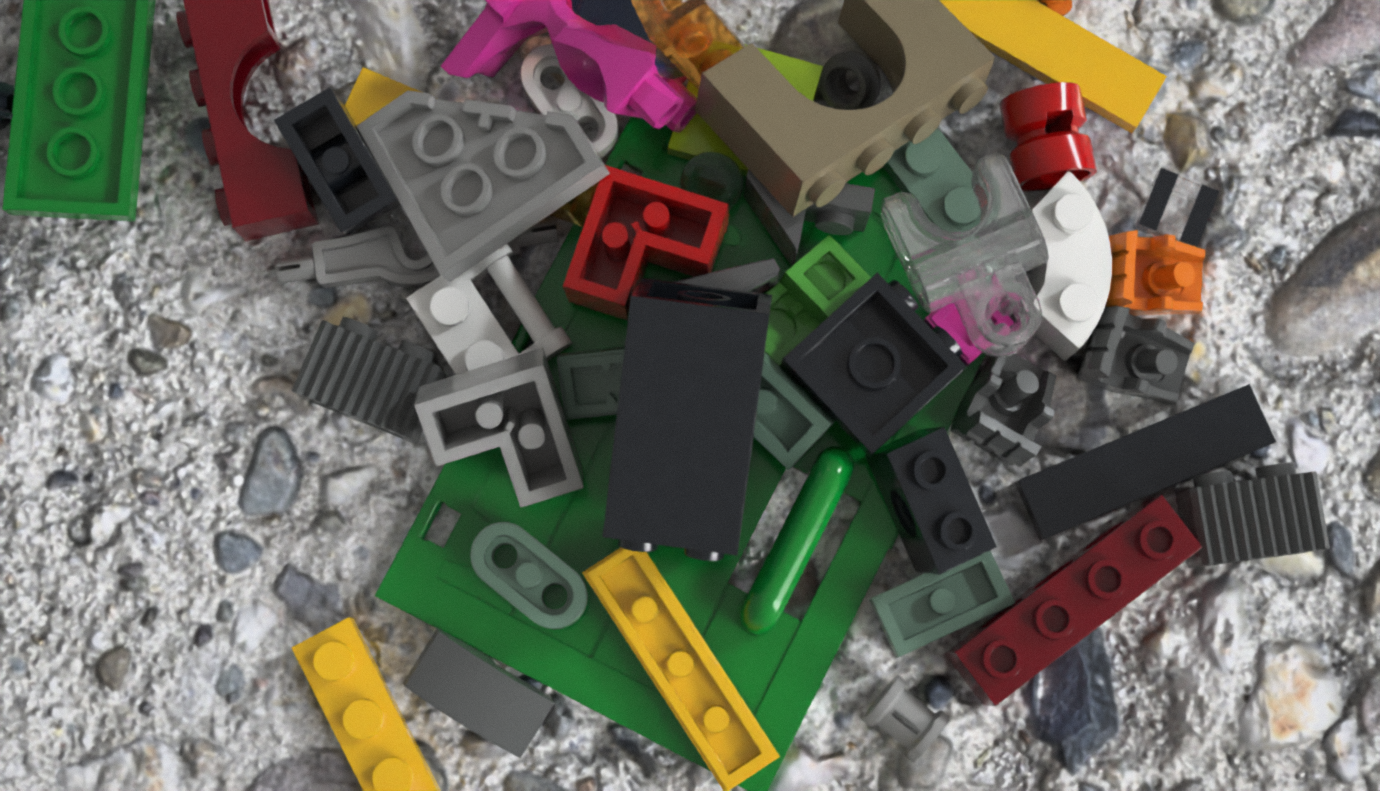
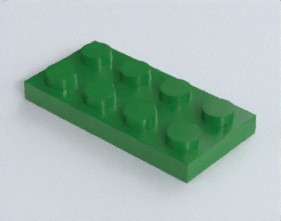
(79, 109)

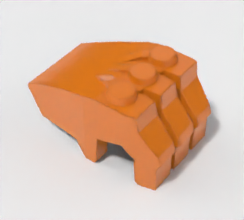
(1155, 275)

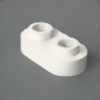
(566, 98)

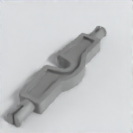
(383, 256)

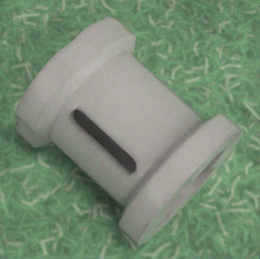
(915, 736)

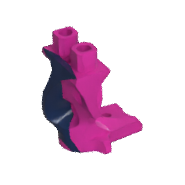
(596, 46)

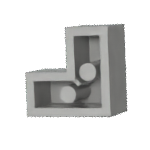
(505, 407)

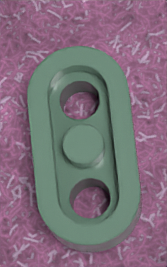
(529, 576)

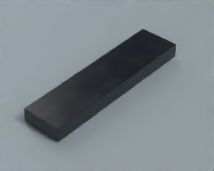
(1144, 462)

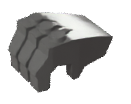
(1135, 356)
(1006, 408)

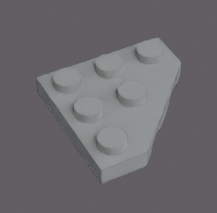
(477, 171)

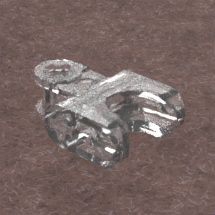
(979, 266)

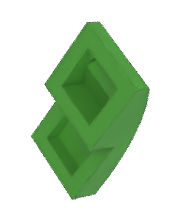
(810, 295)

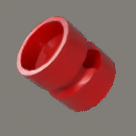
(1047, 135)

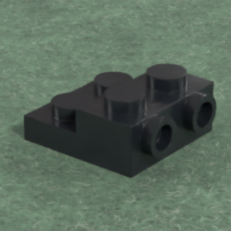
(875, 362)

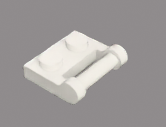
(467, 328)

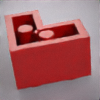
(638, 224)

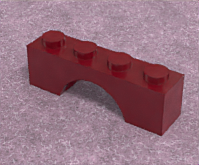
(262, 182)

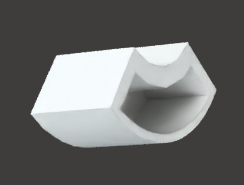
(1078, 270)

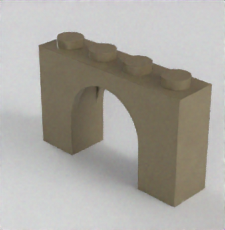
(812, 150)

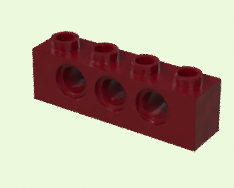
(1073, 600)

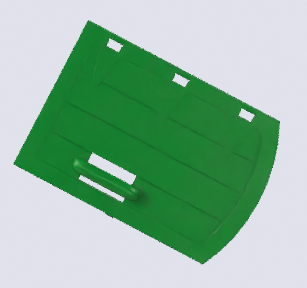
(762, 649)

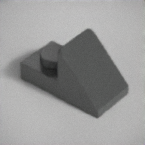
(839, 217)

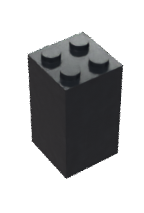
(686, 418)

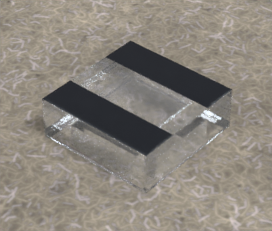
(1176, 207)

